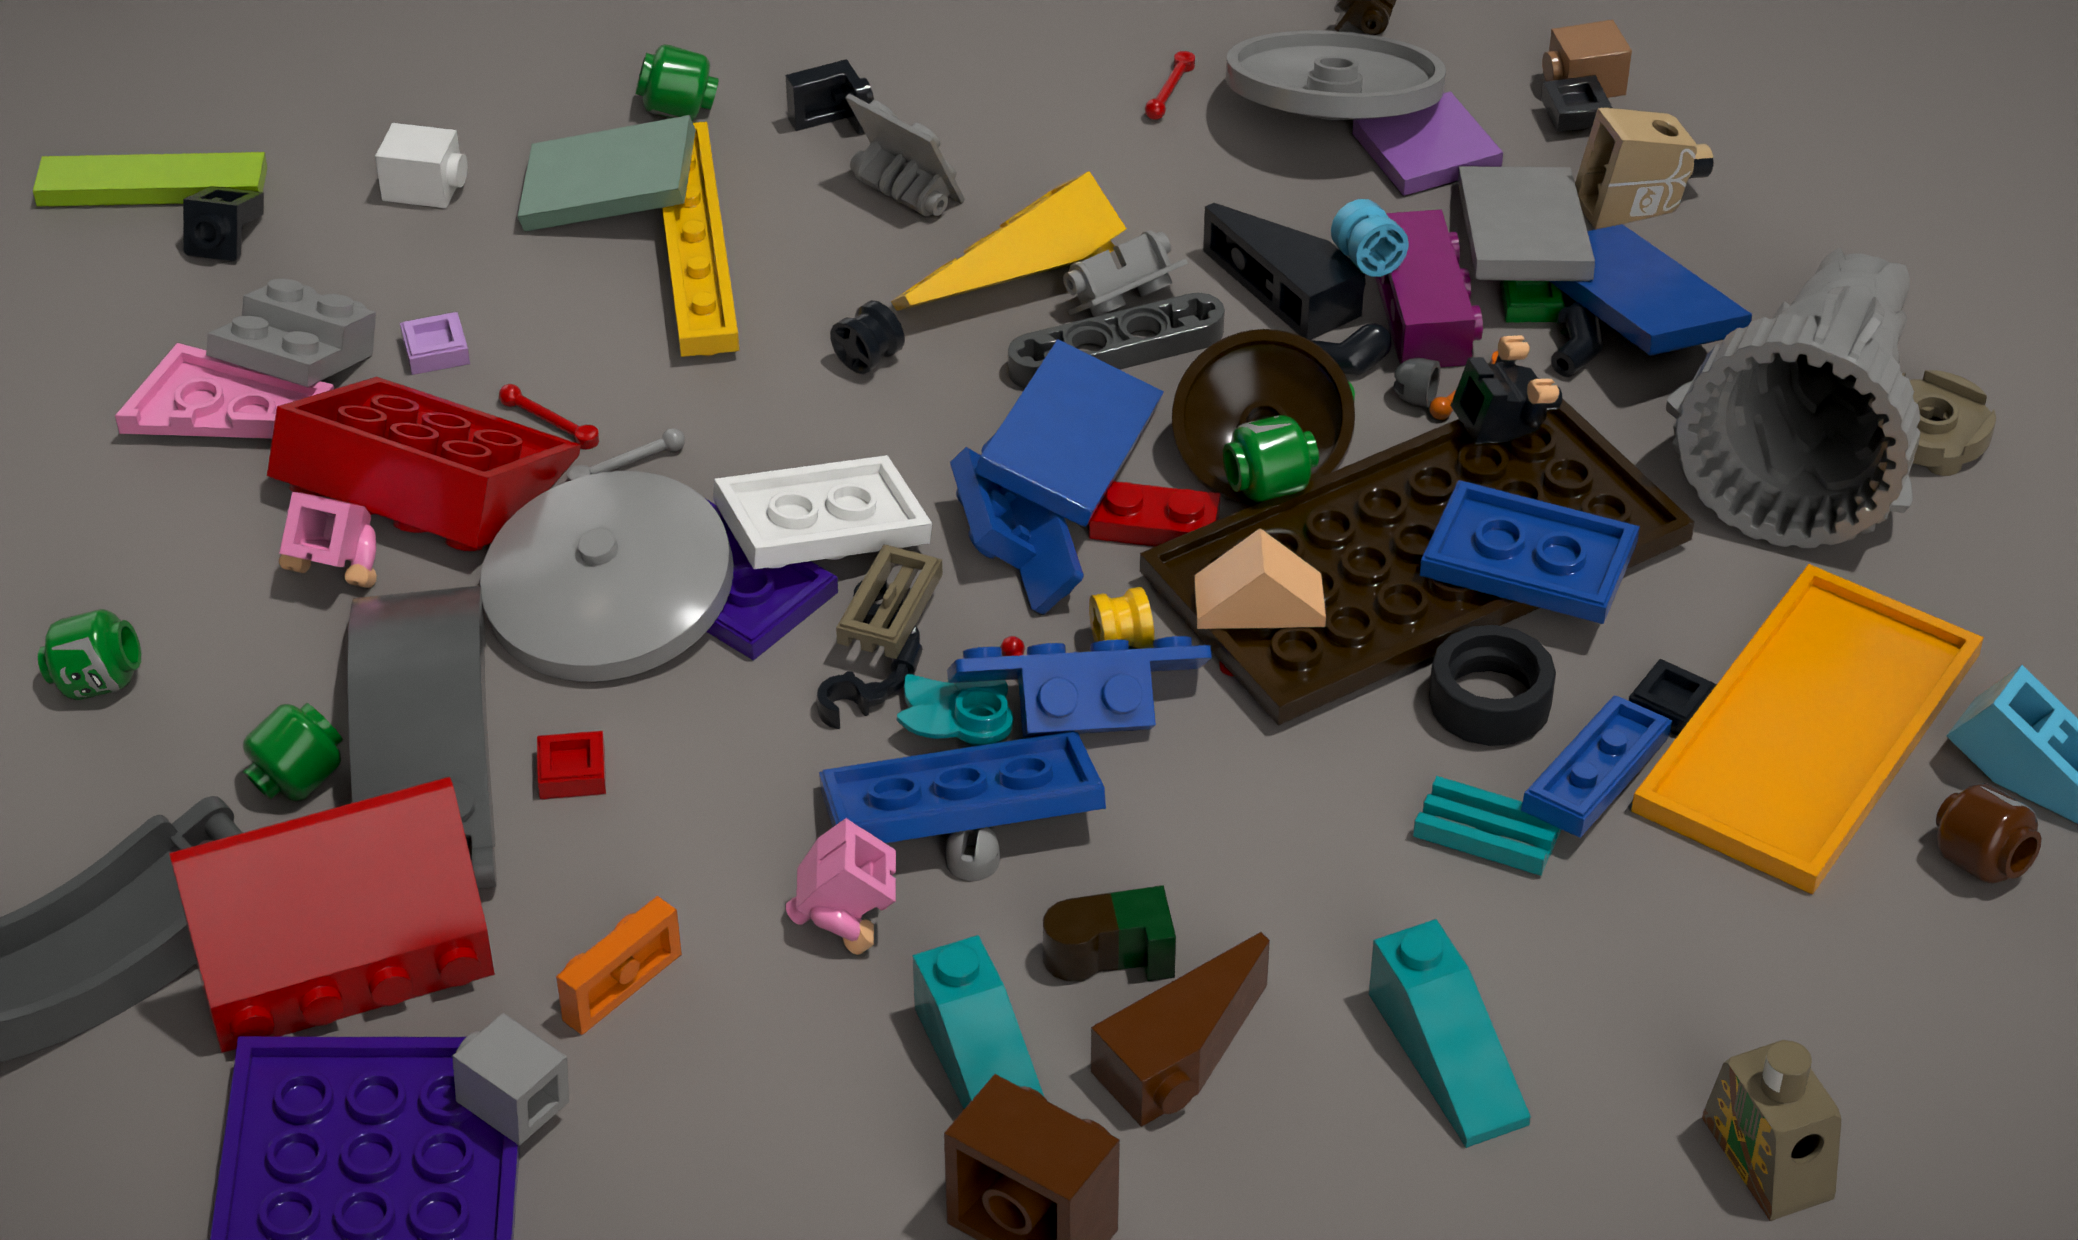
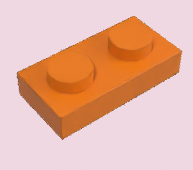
(618, 965)

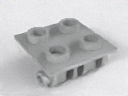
(903, 160)

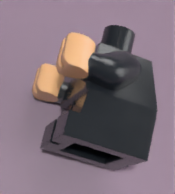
(1503, 398)

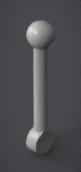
(672, 440)

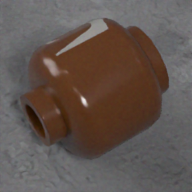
(1988, 833)

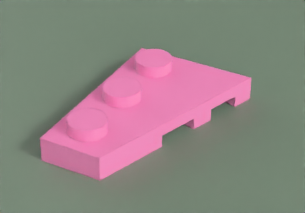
(208, 398)

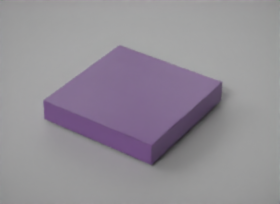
(1427, 145)

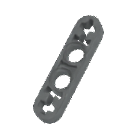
(1180, 322)

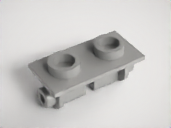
(1102, 284)

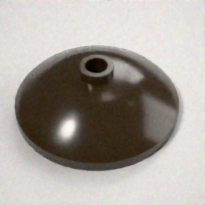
(1255, 379)

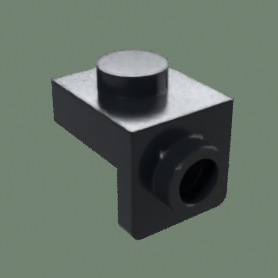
(820, 95)

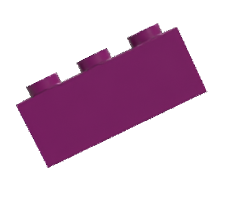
(1430, 294)

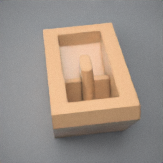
(1259, 587)

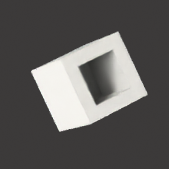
(420, 165)

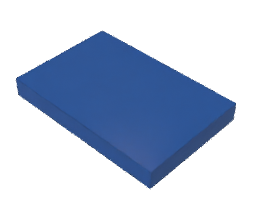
(1530, 551)

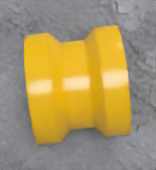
(1122, 618)

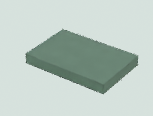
(607, 173)

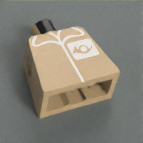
(1637, 166)

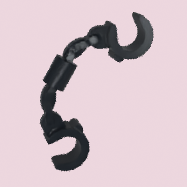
(872, 693)

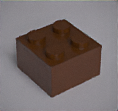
(1029, 1169)

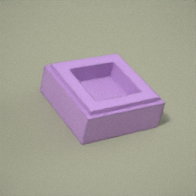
(434, 343)

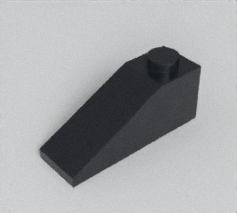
(1289, 271)

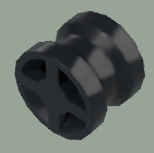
(867, 337)

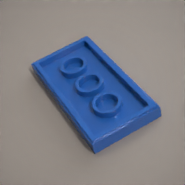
(1652, 295)
(1069, 433)
(965, 788)

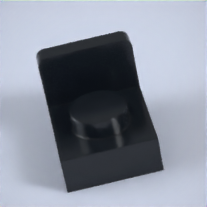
(216, 220)

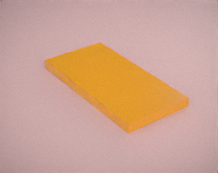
(1808, 728)

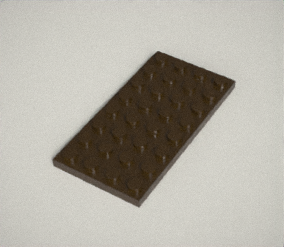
(1367, 540)

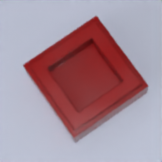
(571, 764)

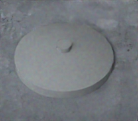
(1335, 74)
(607, 576)

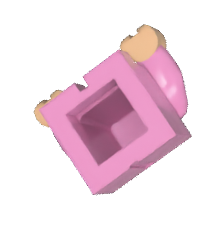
(329, 534)
(841, 881)

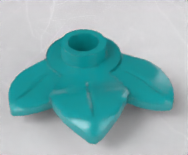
(961, 710)

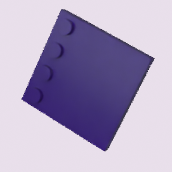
(358, 1145)

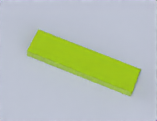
(143, 177)

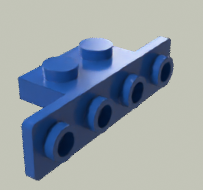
(1018, 533)
(1082, 689)

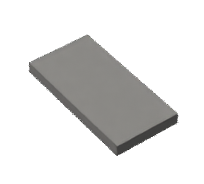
(1525, 224)

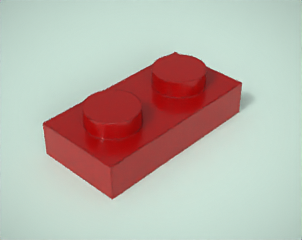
(1151, 513)

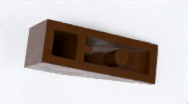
(1171, 1040)

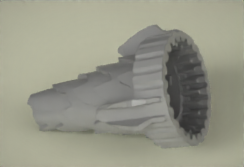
(1805, 415)

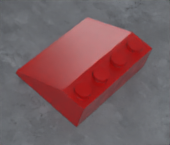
(415, 459)
(334, 913)

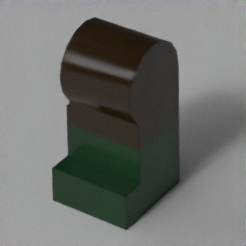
(1110, 935)

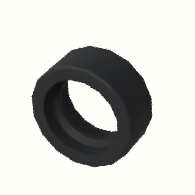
(1487, 719)

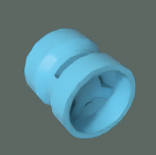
(1369, 237)

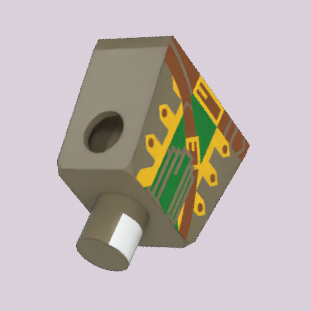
(1777, 1127)

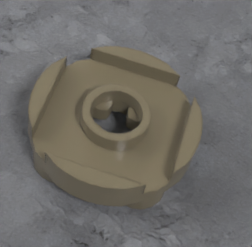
(1964, 426)

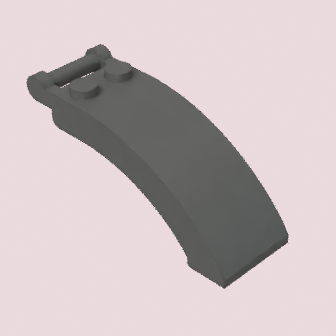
(423, 704)
(101, 935)

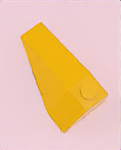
(1050, 233)

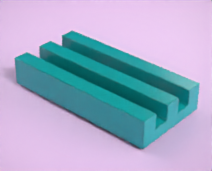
(1492, 818)

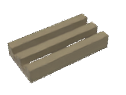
(875, 633)

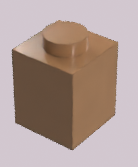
(1589, 51)

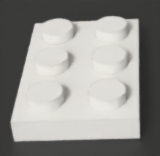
(821, 511)

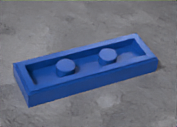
(1596, 766)

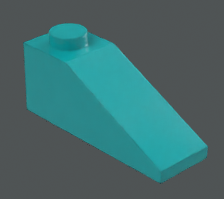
(970, 1018)
(1446, 1031)

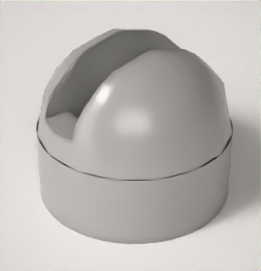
(986, 854)

